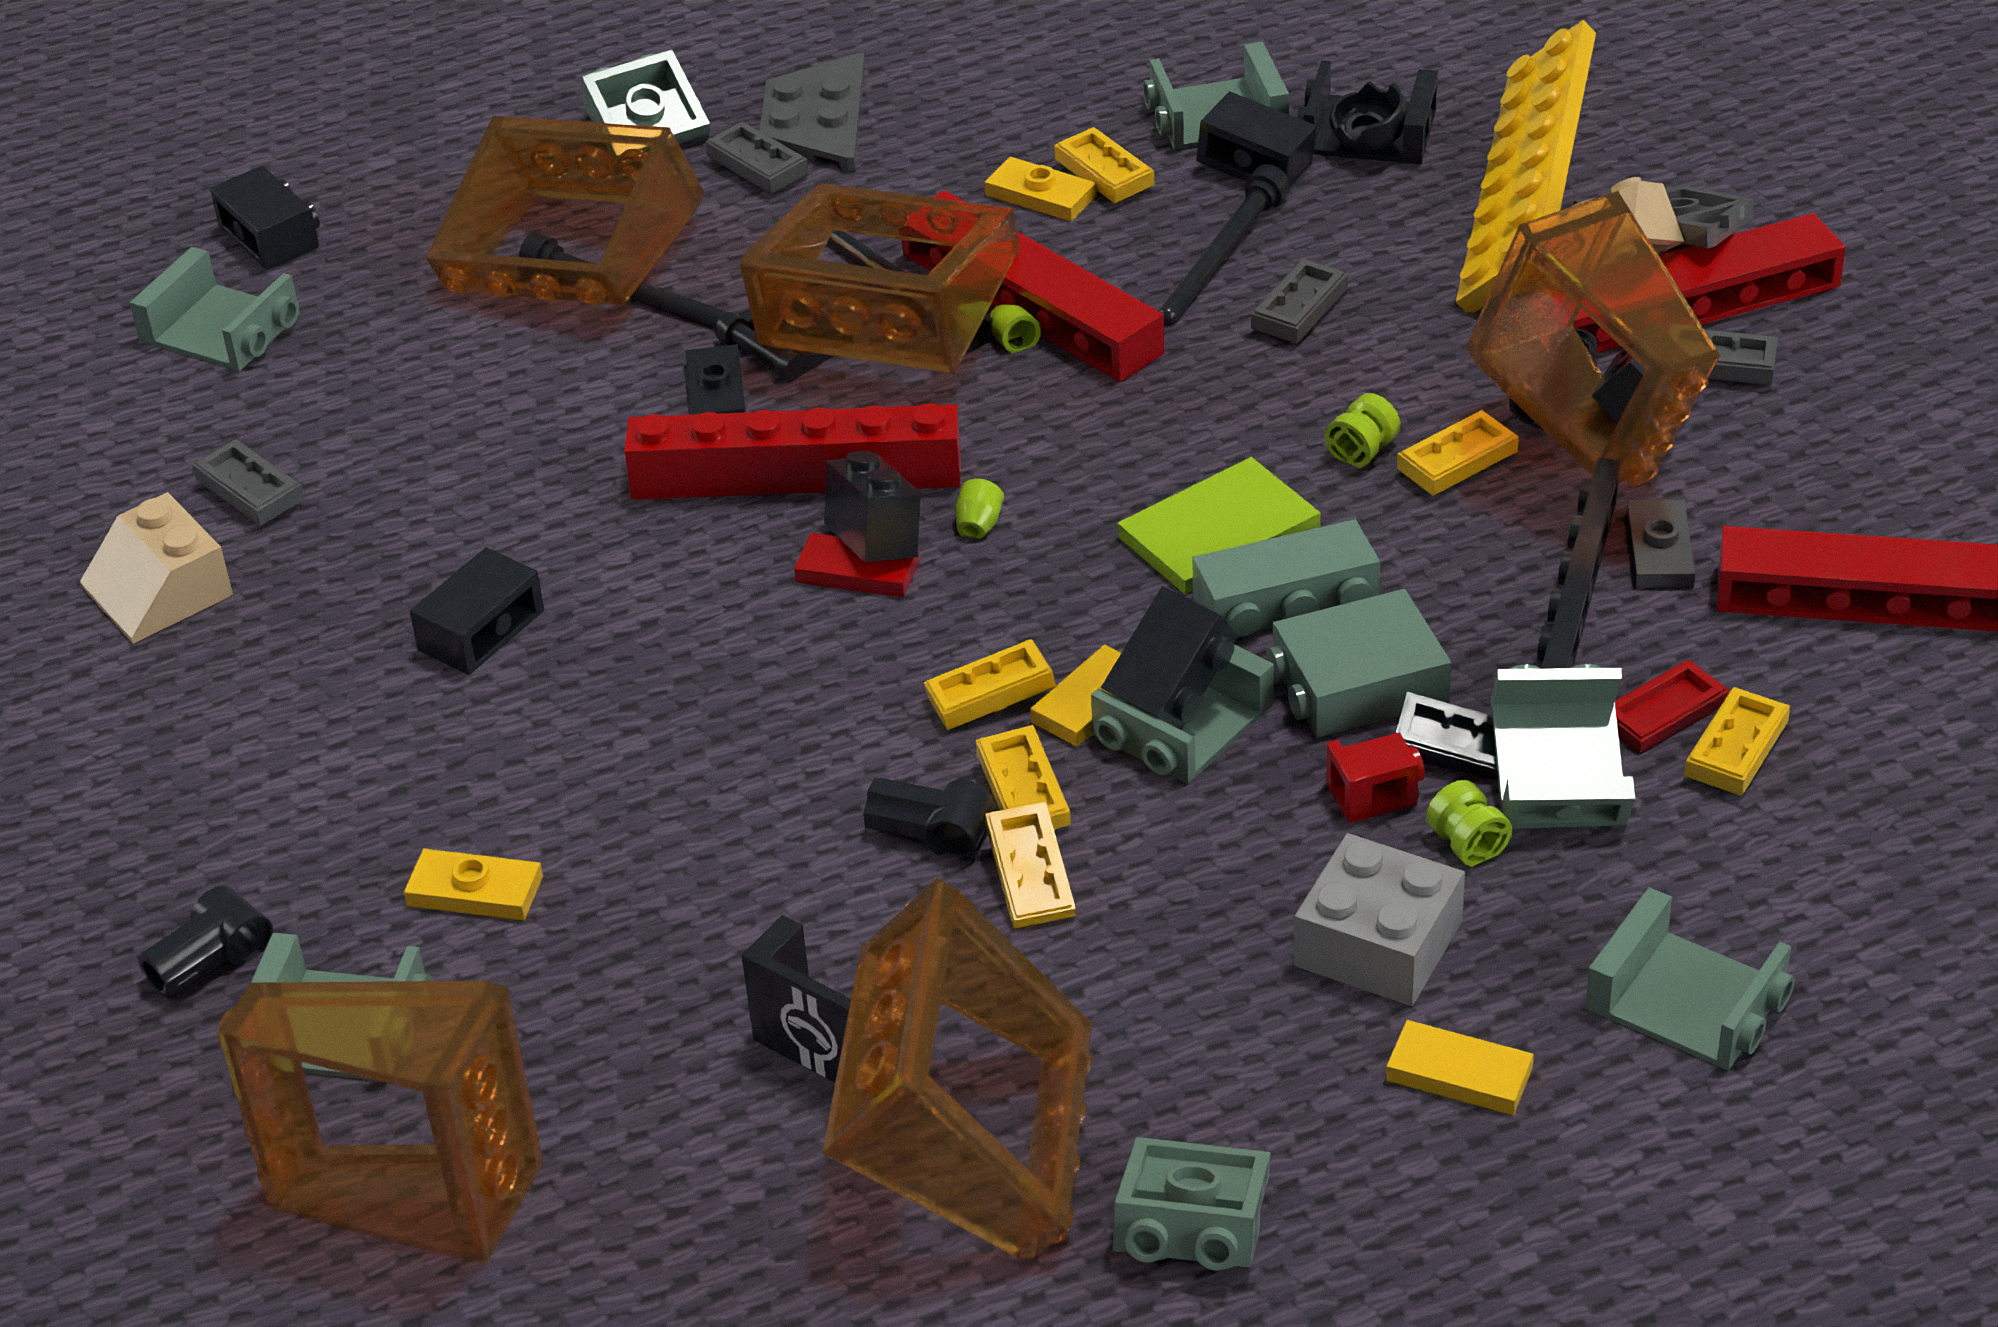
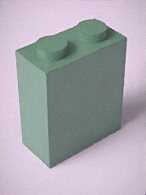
(1358, 662)

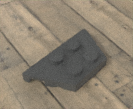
(817, 110)
(1706, 215)

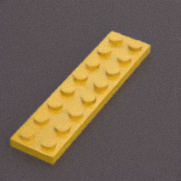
(1527, 154)

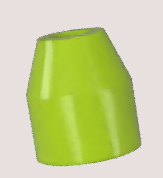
(1013, 322)
(978, 507)

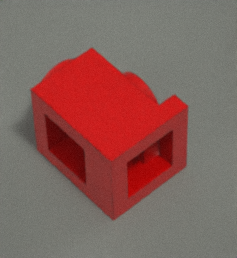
(1373, 776)

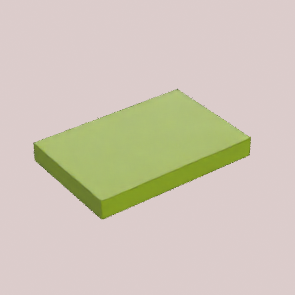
(1214, 515)

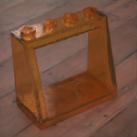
(565, 161)
(874, 310)
(1527, 342)
(421, 1035)
(909, 1131)

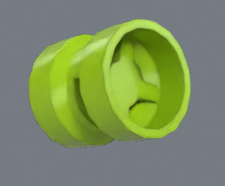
(1362, 430)
(1474, 830)

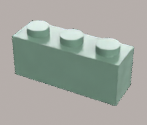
(1287, 576)

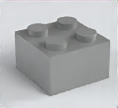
(1379, 919)

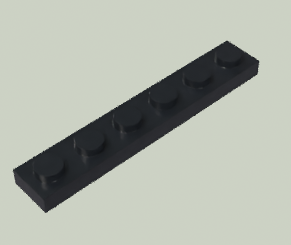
(1580, 567)

